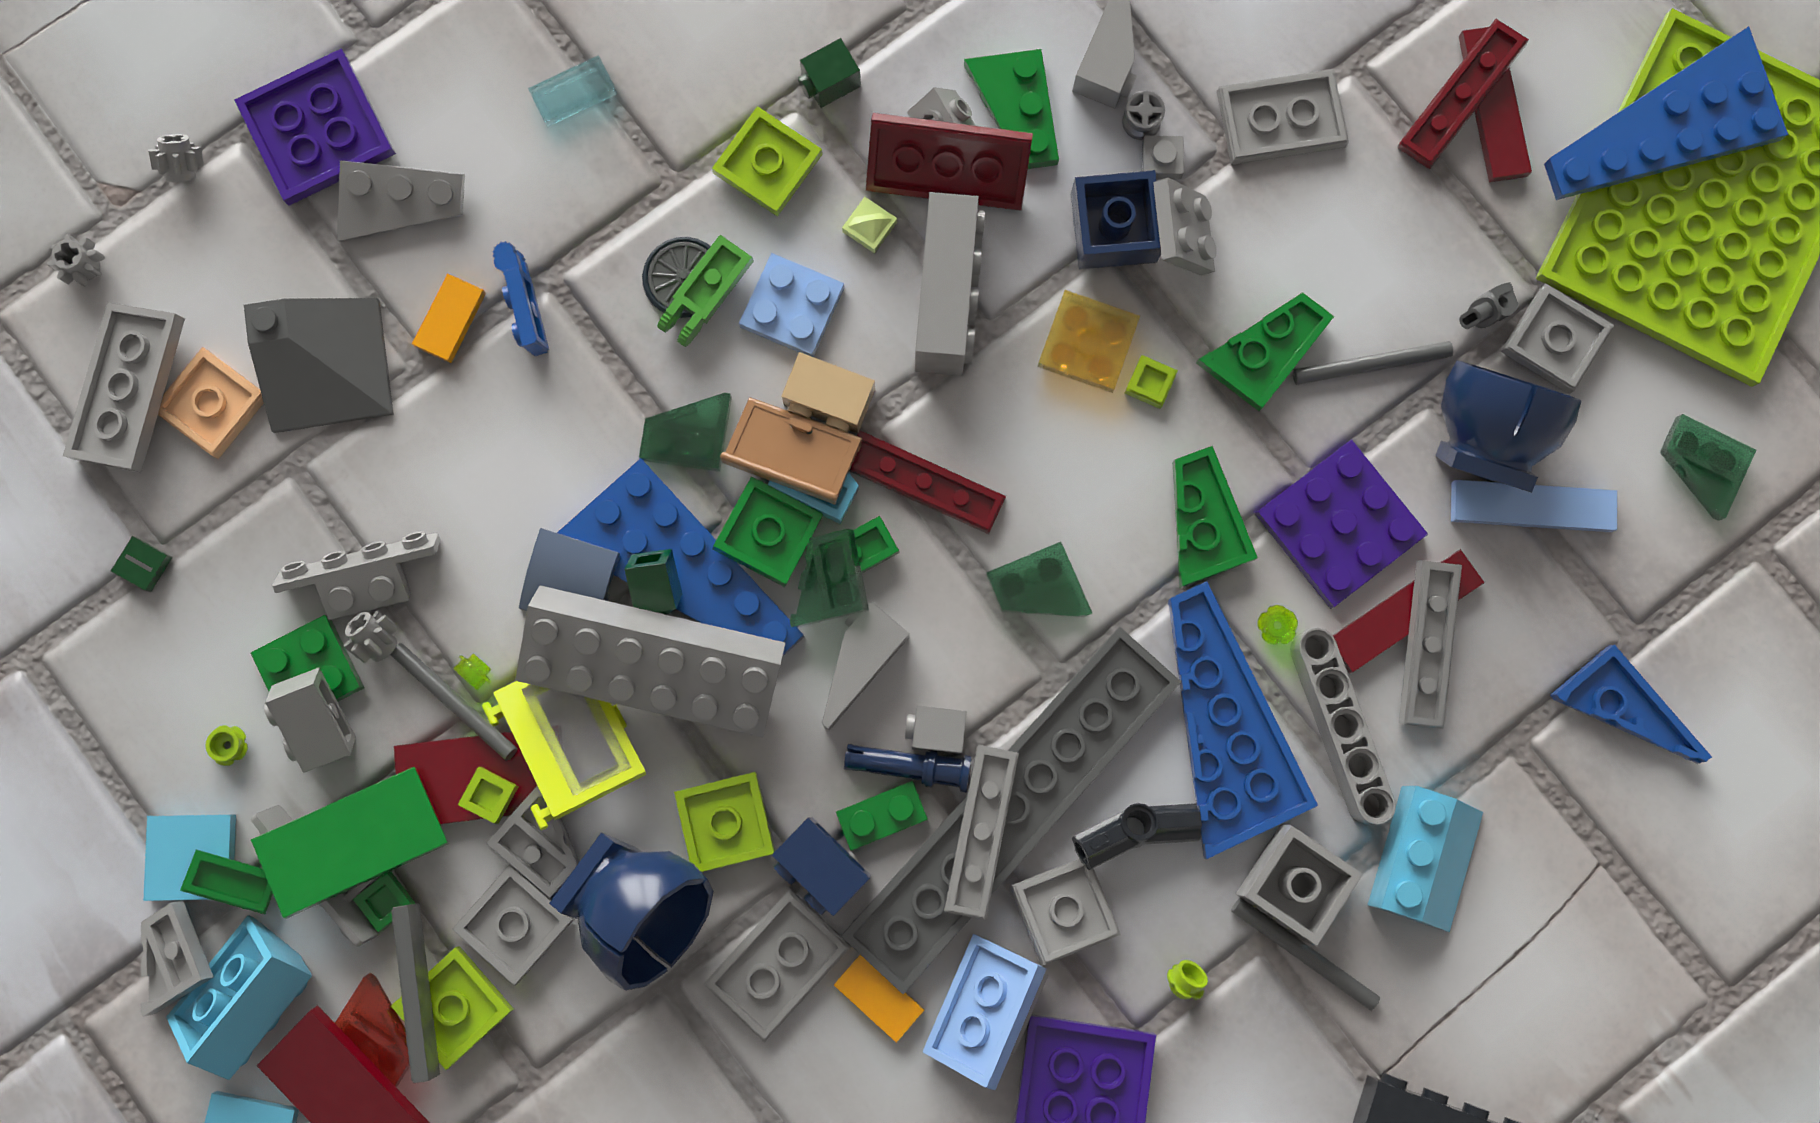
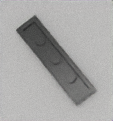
(415, 993)

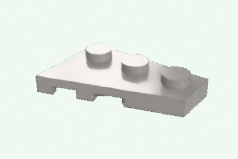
(392, 197)

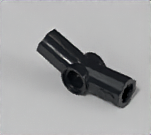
(1160, 825)

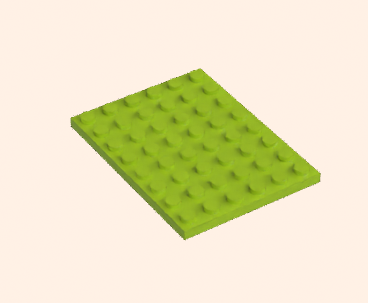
(1708, 248)

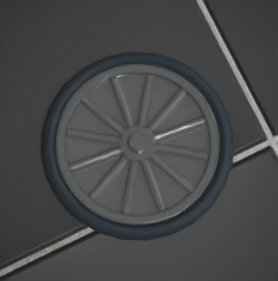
(668, 269)

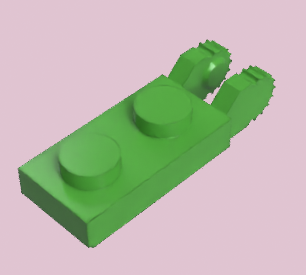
(706, 288)

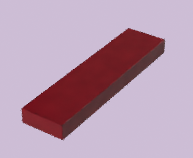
(1463, 93)
(1499, 123)
(927, 483)
(1390, 619)

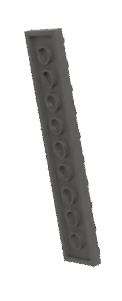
(1055, 765)

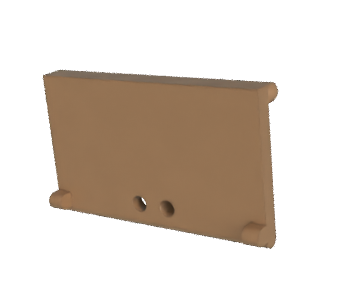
(788, 455)

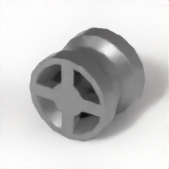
(1146, 106)

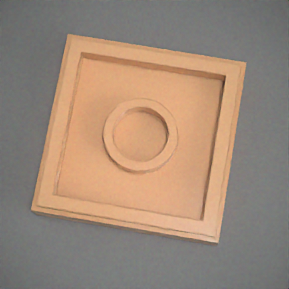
(210, 403)

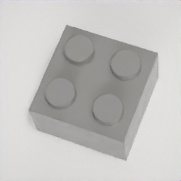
(1299, 884)

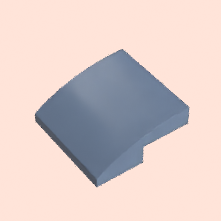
(569, 567)

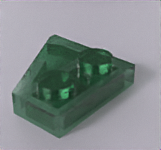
(688, 434)
(1707, 463)
(831, 580)
(1040, 585)

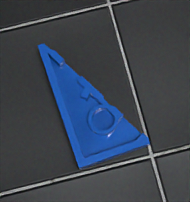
(1620, 696)

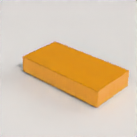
(449, 318)
(878, 998)

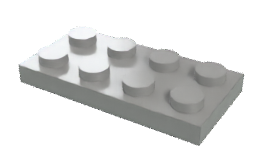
(124, 387)

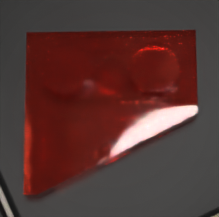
(376, 1028)

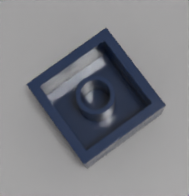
(1115, 219)
(820, 867)

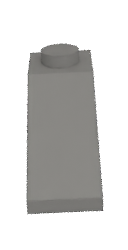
(1109, 57)
(864, 652)

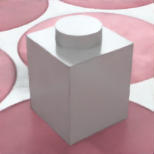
(936, 729)

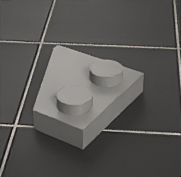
(539, 855)
(171, 957)

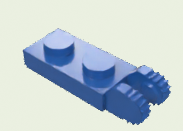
(521, 297)

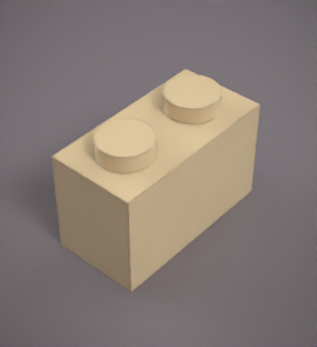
(828, 393)

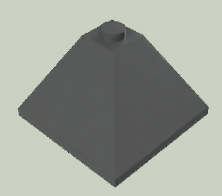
(319, 360)

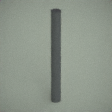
(1372, 363)
(454, 702)
(1305, 954)

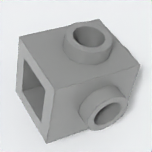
(942, 106)

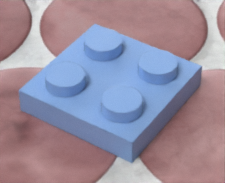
(792, 305)

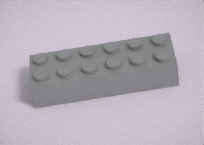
(649, 661)

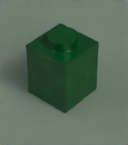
(829, 73)
(653, 581)

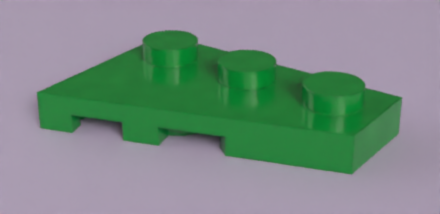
(1018, 98)
(1265, 354)
(1207, 519)

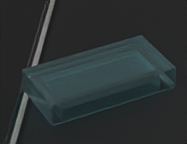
(572, 90)

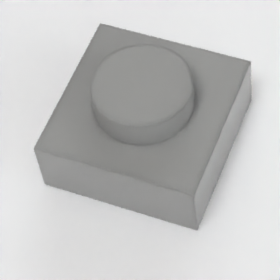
(1164, 156)

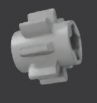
(176, 158)
(75, 260)
(371, 636)

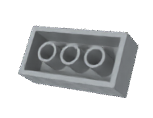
(947, 278)

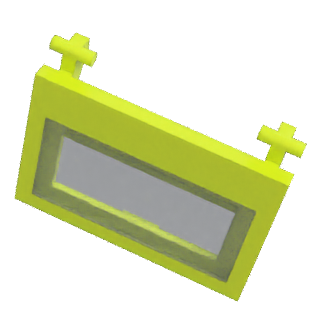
(569, 743)

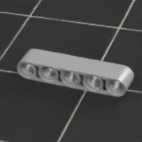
(1358, 740)

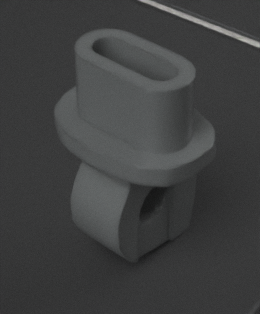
(1490, 307)

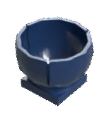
(1502, 424)
(637, 895)

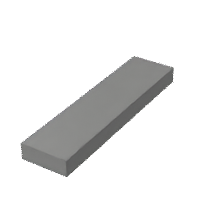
(1430, 644)
(981, 832)

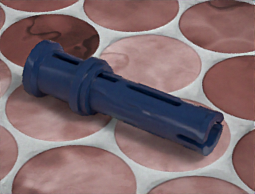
(929, 767)

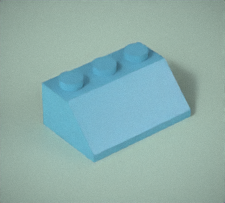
(1425, 857)
(234, 1010)

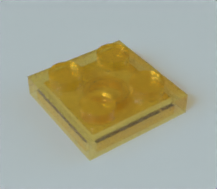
(1088, 341)

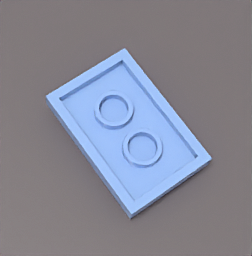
(984, 1011)

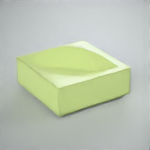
(869, 225)

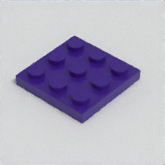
(313, 123)
(1341, 524)
(1084, 1073)

